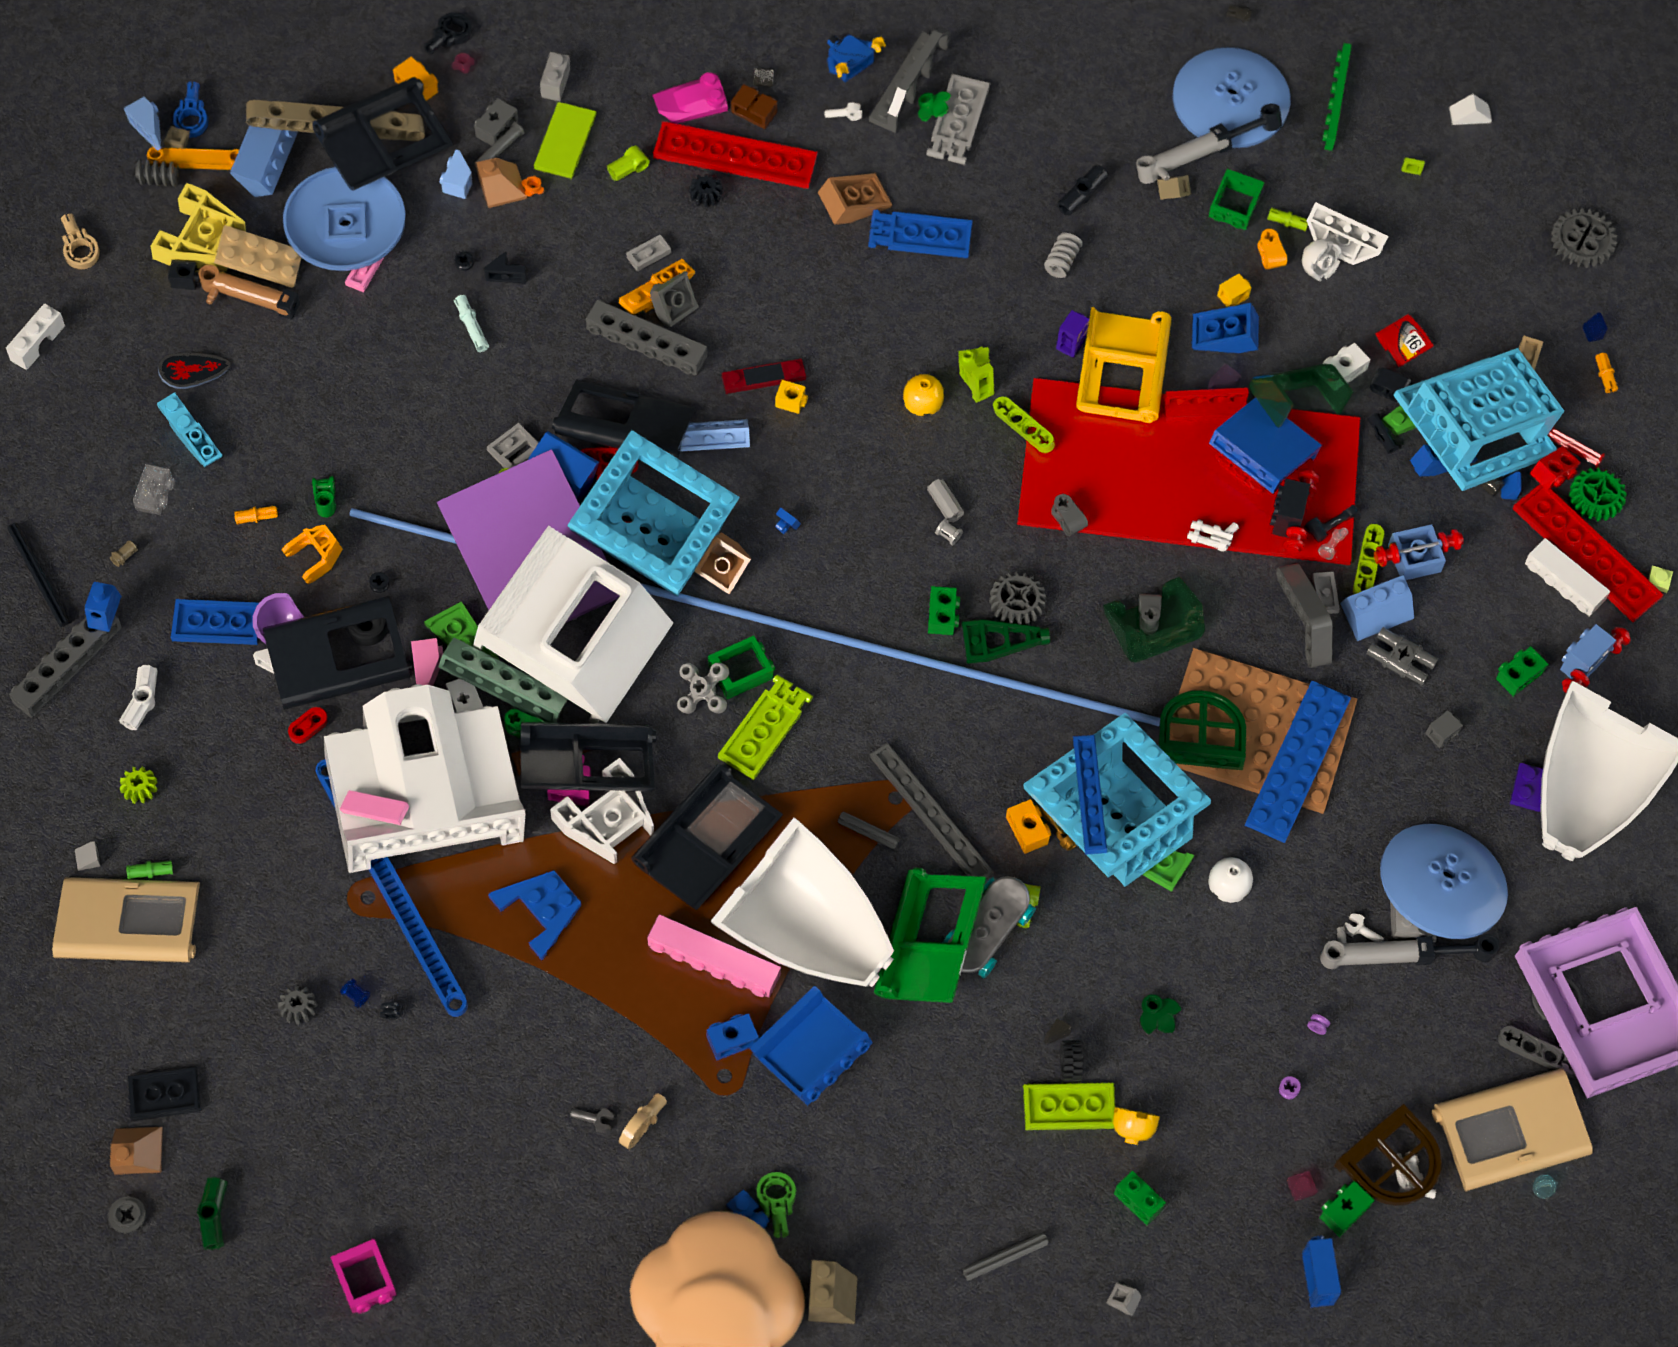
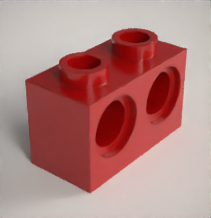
(1555, 468)

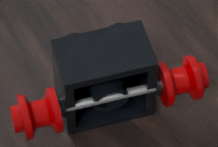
(1290, 509)

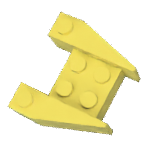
(201, 233)

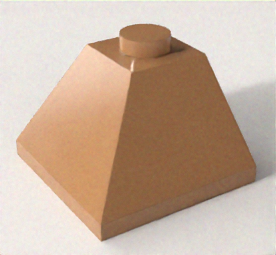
(500, 182)
(723, 563)
(136, 1150)

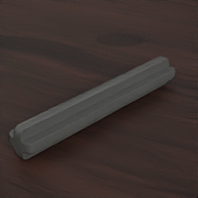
(1005, 1256)

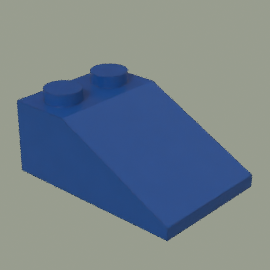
(1226, 329)

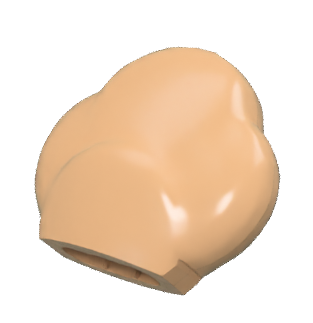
(717, 1287)

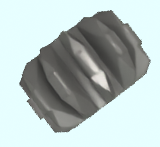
(298, 1012)

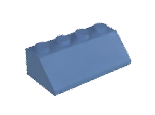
(262, 159)

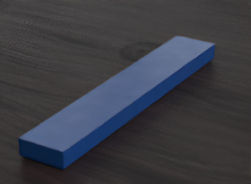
(1089, 795)

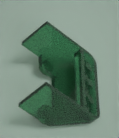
(1271, 388)

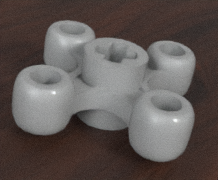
(709, 691)

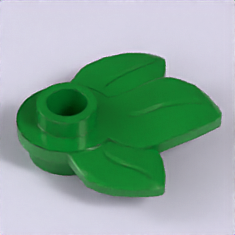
(933, 105)

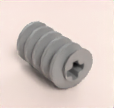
(1062, 255)

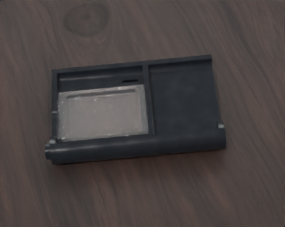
(696, 840)

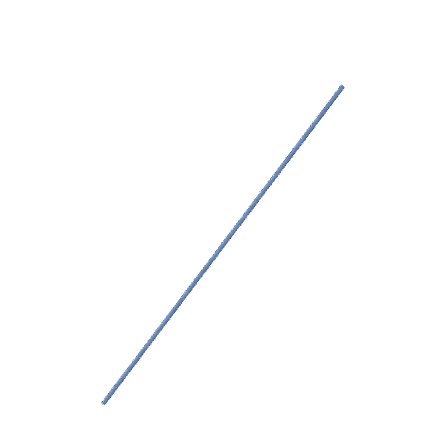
(818, 633)

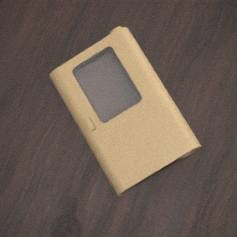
(126, 920)
(1510, 1122)

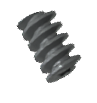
(156, 173)

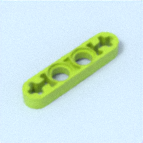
(1021, 426)
(1369, 561)

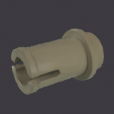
(119, 557)

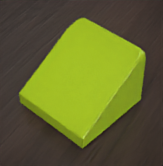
(1412, 166)

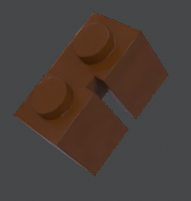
(753, 106)

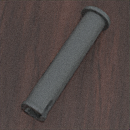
(502, 143)

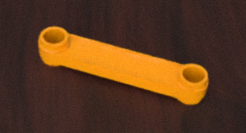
(194, 158)

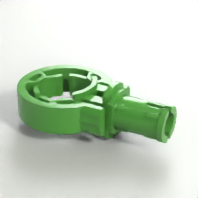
(777, 1205)

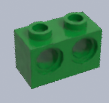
(941, 610)
(1524, 673)
(1139, 1198)

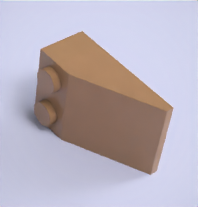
(853, 197)

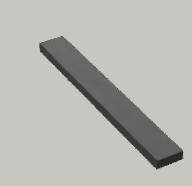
(930, 812)

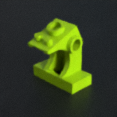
(973, 374)

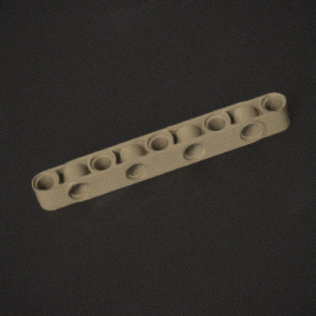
(301, 116)

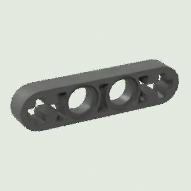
(1539, 1054)

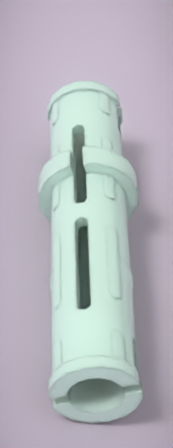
(468, 315)

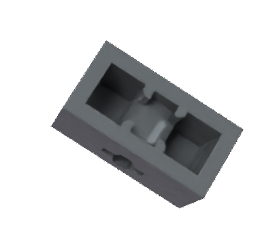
(495, 121)

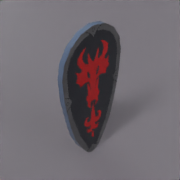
(191, 369)

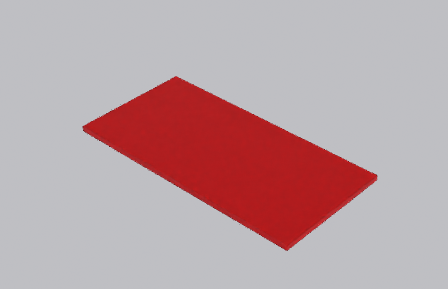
(1163, 475)

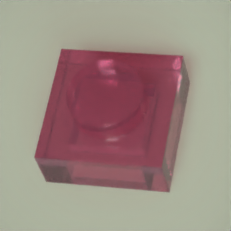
(1302, 1186)

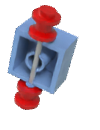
(1418, 551)
(1589, 652)

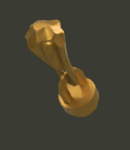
(1066, 843)

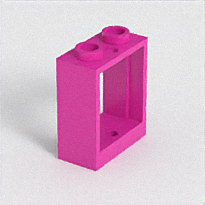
(357, 1255)

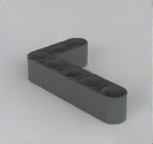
(1310, 611)

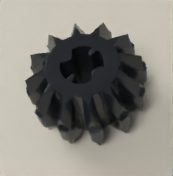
(705, 190)

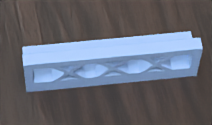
(716, 435)

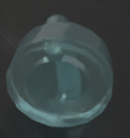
(1544, 1186)

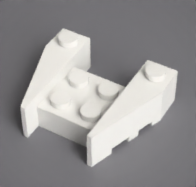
(607, 819)

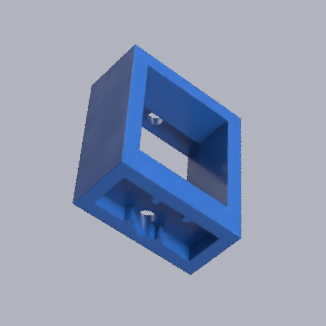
(1321, 1272)

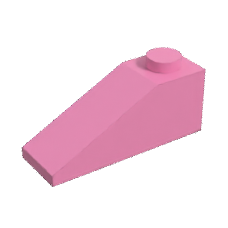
(426, 660)

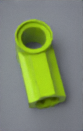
(632, 161)

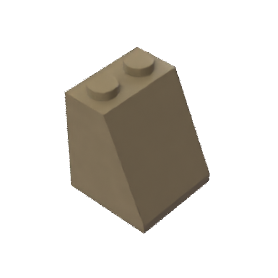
(832, 1293)

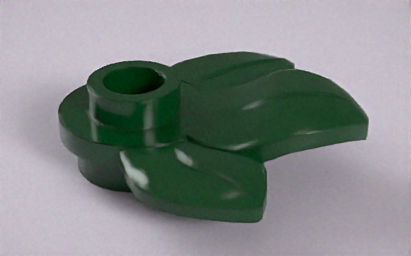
(1160, 1017)

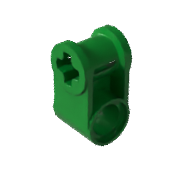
(324, 493)
(511, 717)

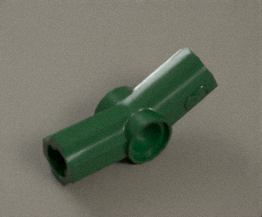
(212, 1200)

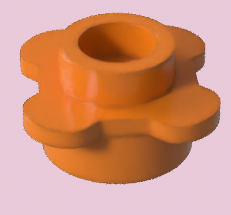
(532, 181)

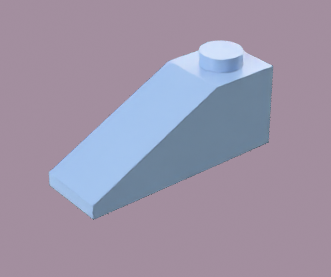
(145, 120)

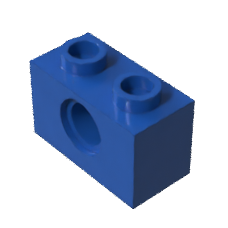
(724, 1046)

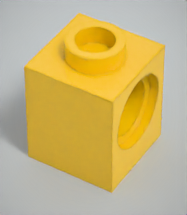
(1234, 291)
(789, 389)

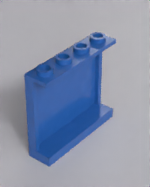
(1261, 448)
(811, 1046)

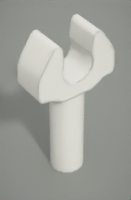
(852, 112)
(1361, 929)

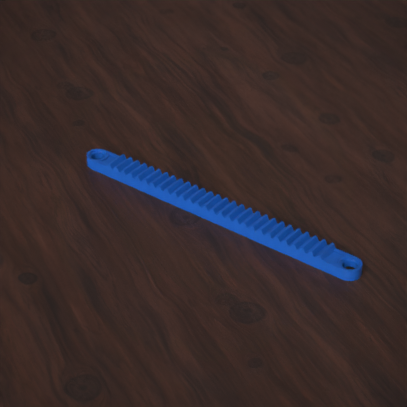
(410, 923)

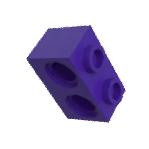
(1072, 333)

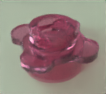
(463, 58)

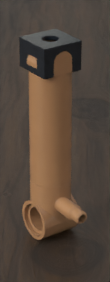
(283, 302)

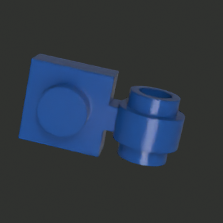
(746, 1206)

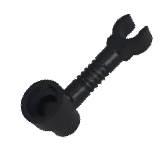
(1319, 530)

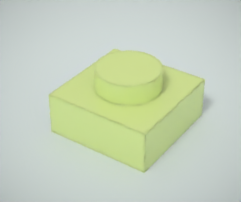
(1660, 578)

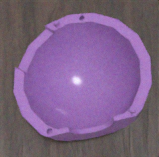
(274, 610)

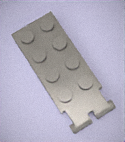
(958, 126)

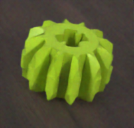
(144, 783)

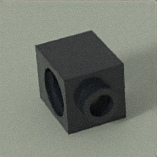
(178, 269)

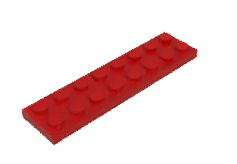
(735, 155)
(1588, 549)

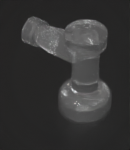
(1327, 550)

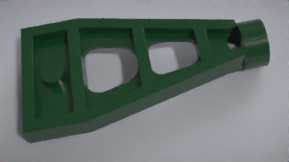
(975, 640)

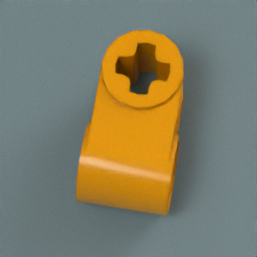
(1271, 250)

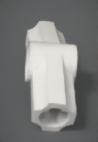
(138, 709)

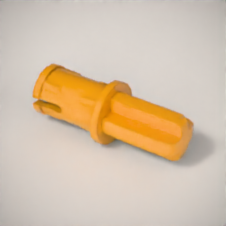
(1606, 372)
(254, 514)

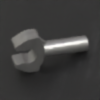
(594, 1118)

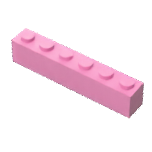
(714, 956)

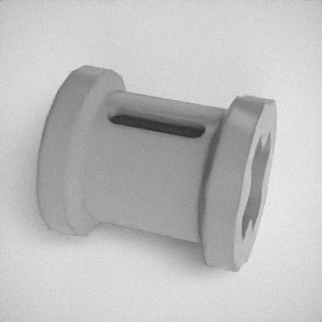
(948, 531)

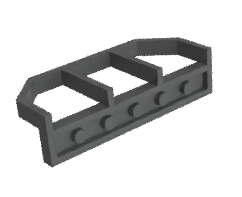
(904, 83)

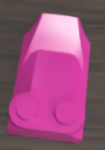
(692, 99)

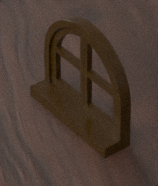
(1376, 1139)

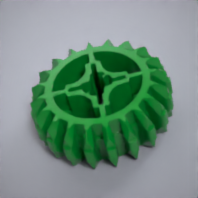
(1585, 494)

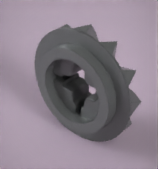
(126, 1204)

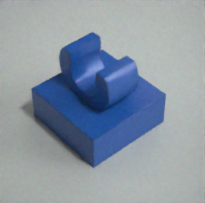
(786, 521)

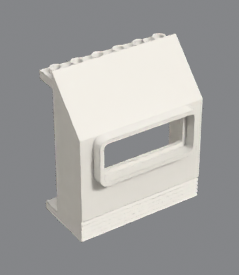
(539, 604)

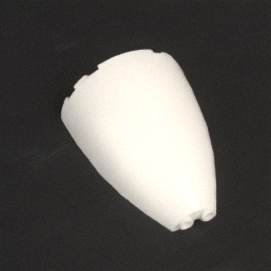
(1598, 773)
(808, 913)

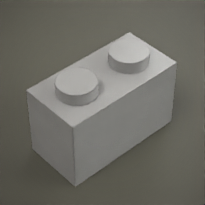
(555, 76)

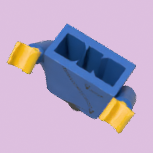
(851, 55)

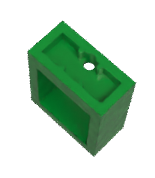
(1242, 184)
(766, 674)

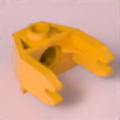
(324, 543)

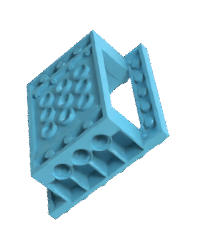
(1458, 429)
(620, 495)
(1157, 827)

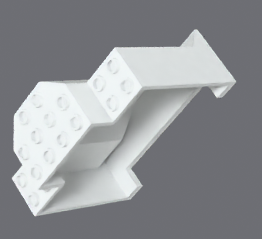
(452, 793)

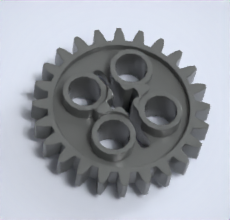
(1600, 246)

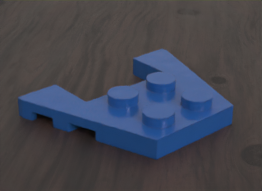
(547, 900)

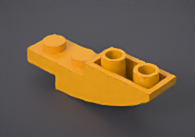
(640, 297)

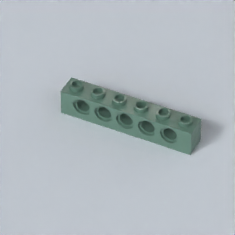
(502, 681)

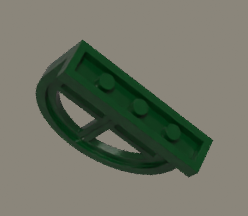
(1201, 753)

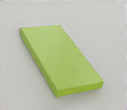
(565, 140)
(1069, 1106)

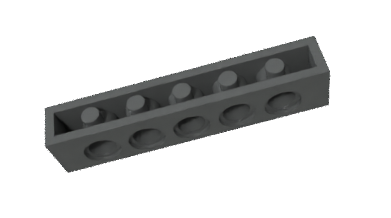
(640, 329)
(63, 671)

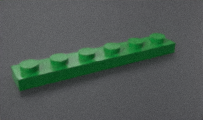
(1335, 102)

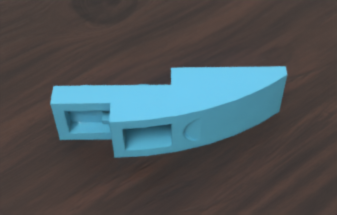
(189, 430)

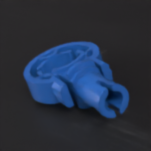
(192, 107)

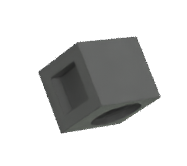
(1444, 729)

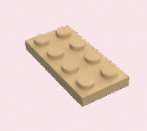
(257, 256)

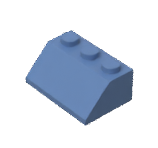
(1379, 607)

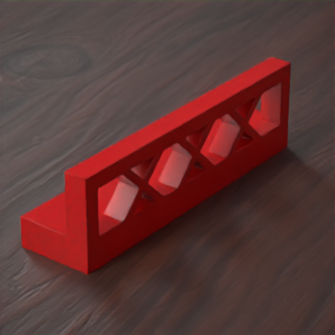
(1205, 407)

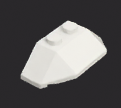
(1354, 238)

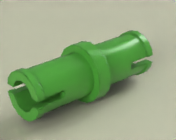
(149, 869)

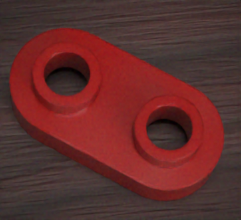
(307, 726)

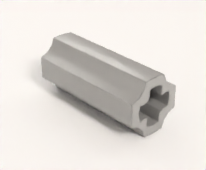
(945, 500)

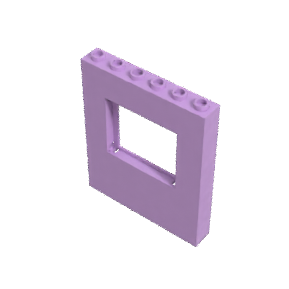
(1620, 1046)

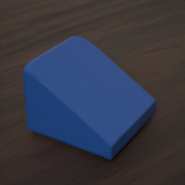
(1511, 487)

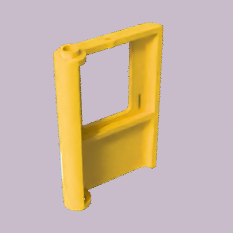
(1130, 343)

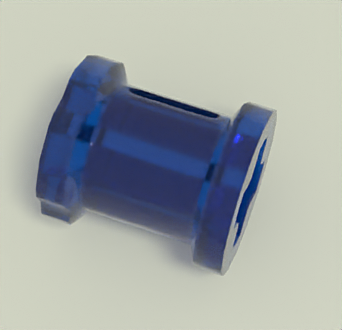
(355, 993)

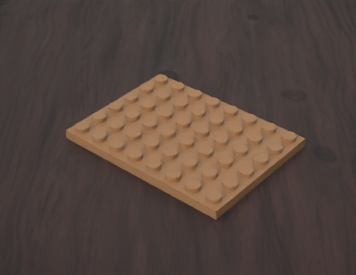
(1268, 709)

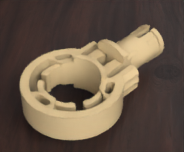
(76, 240)
(640, 1121)

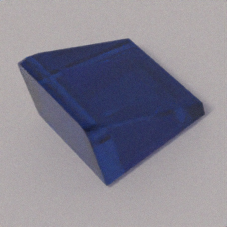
(1595, 328)

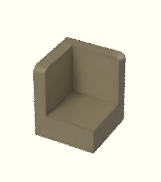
(1174, 187)

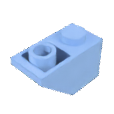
(457, 178)

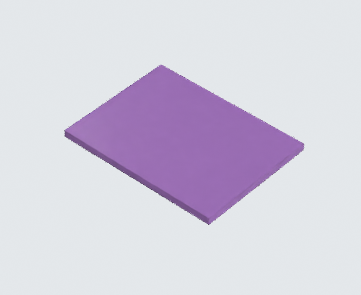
(505, 517)

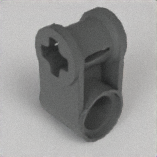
(1068, 515)
(1149, 612)

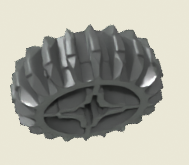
(1021, 588)

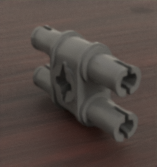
(1400, 646)

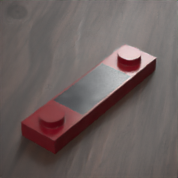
(763, 376)

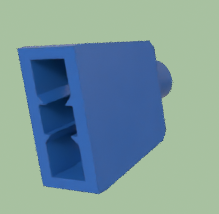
(101, 601)

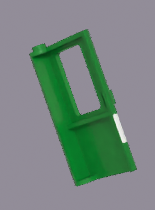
(928, 968)

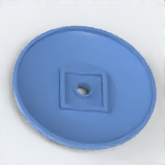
(1204, 99)
(323, 202)
(1431, 901)

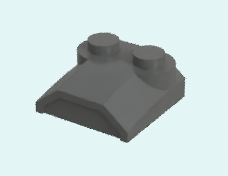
(673, 299)

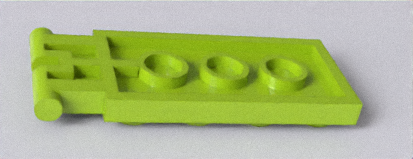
(764, 727)

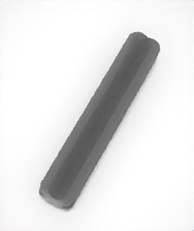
(868, 830)

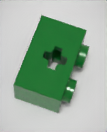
(1339, 1219)

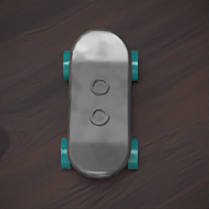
(1000, 909)

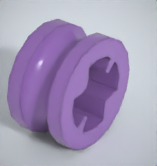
(1318, 1024)
(1292, 1082)

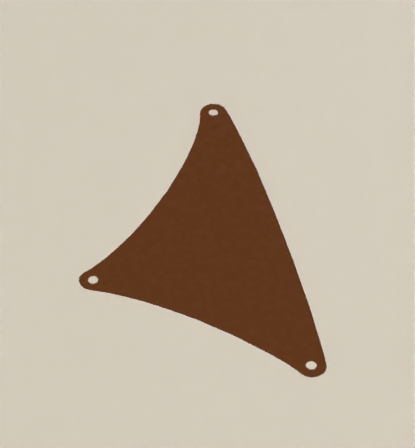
(607, 939)

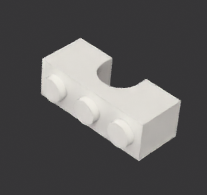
(24, 347)

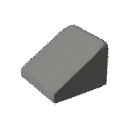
(87, 856)
(1124, 1298)

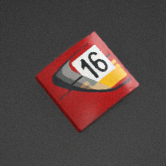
(1404, 340)

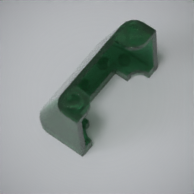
(1179, 623)

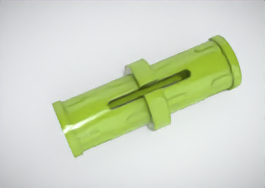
(1288, 219)

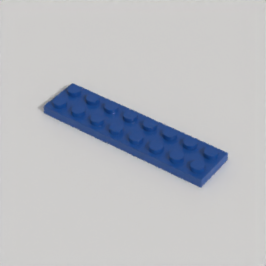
(1297, 761)

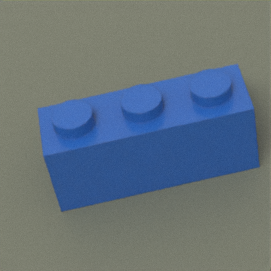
(576, 465)

